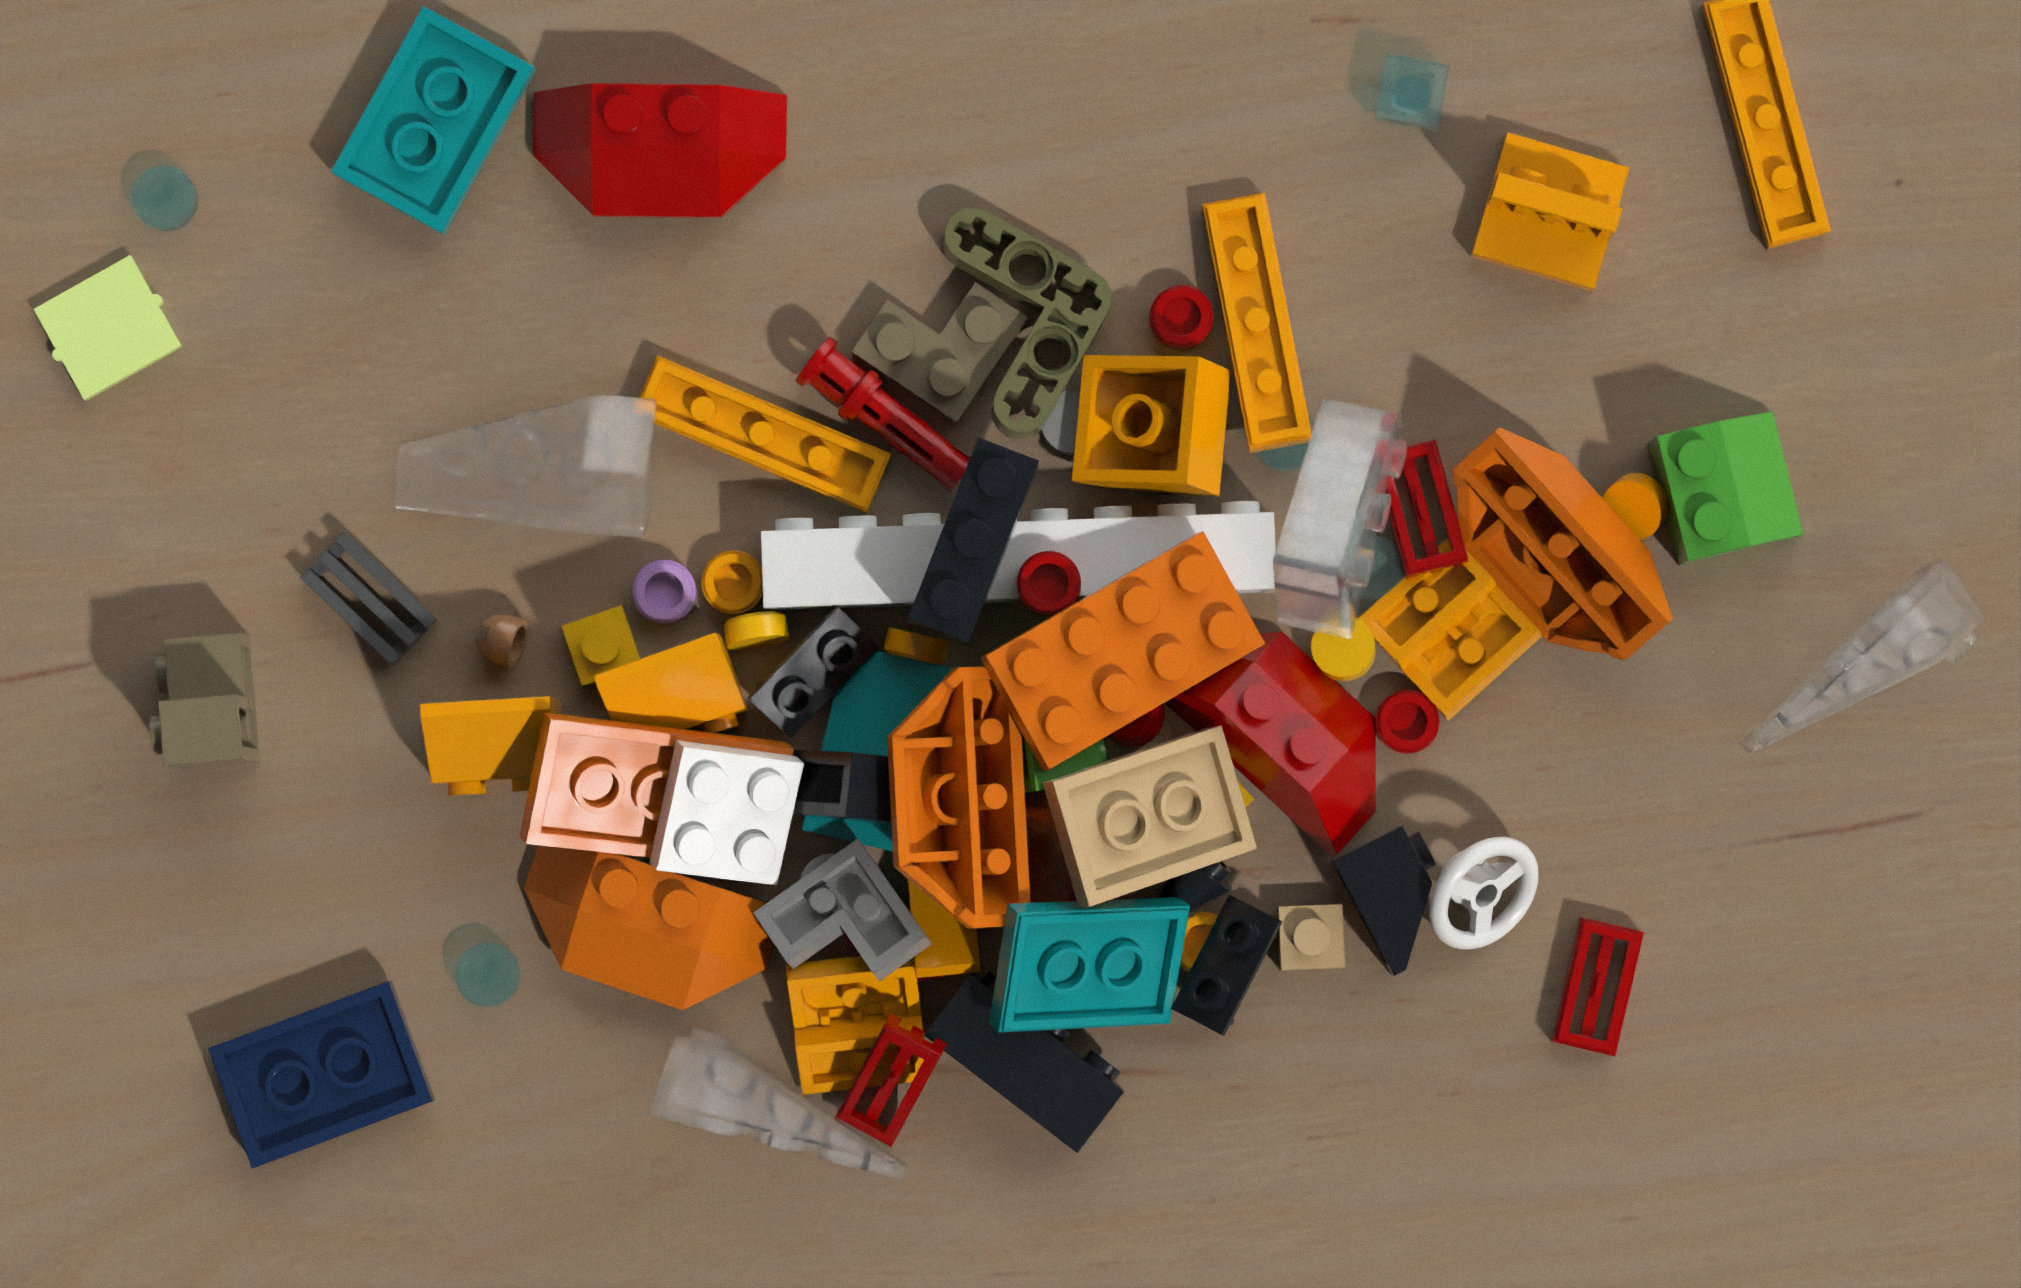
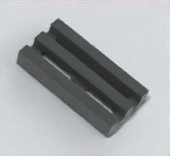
(329, 561)

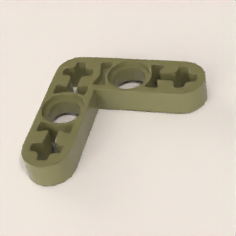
(1055, 316)

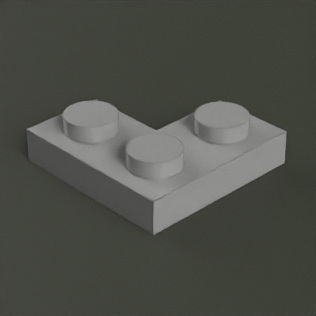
(849, 898)

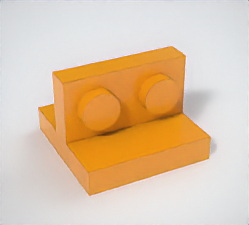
(1550, 212)

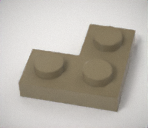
(947, 366)

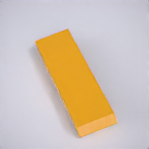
(1766, 120)
(1257, 323)
(765, 435)

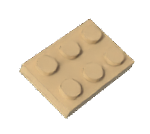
(1149, 816)

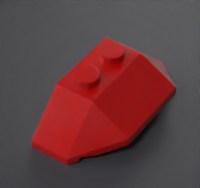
(659, 146)
(1293, 737)

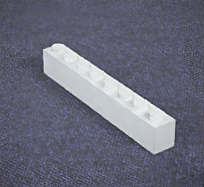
(886, 564)

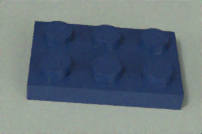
(321, 1074)

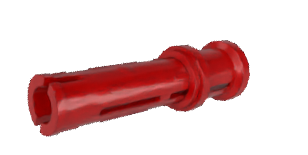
(860, 396)

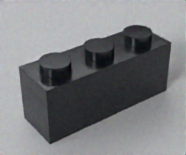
(973, 541)
(1028, 1067)

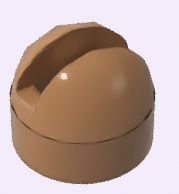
(504, 641)

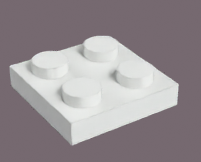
(726, 812)

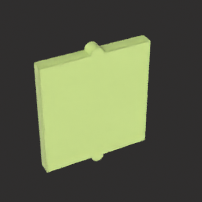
(108, 328)

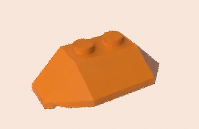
(1558, 547)
(961, 800)
(645, 926)

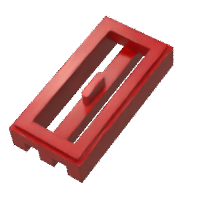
(1434, 560)
(1572, 982)
(910, 1044)

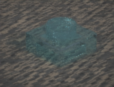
(1411, 92)

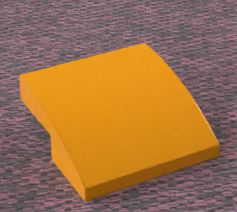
(1450, 632)
(839, 1015)

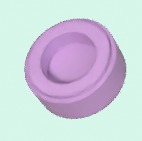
(664, 592)

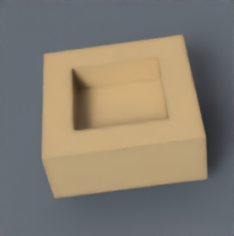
(1311, 937)

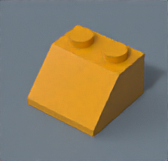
(1152, 424)
(677, 688)
(483, 741)

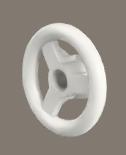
(1478, 887)

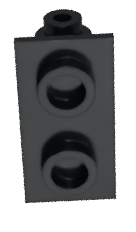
(813, 671)
(1226, 965)

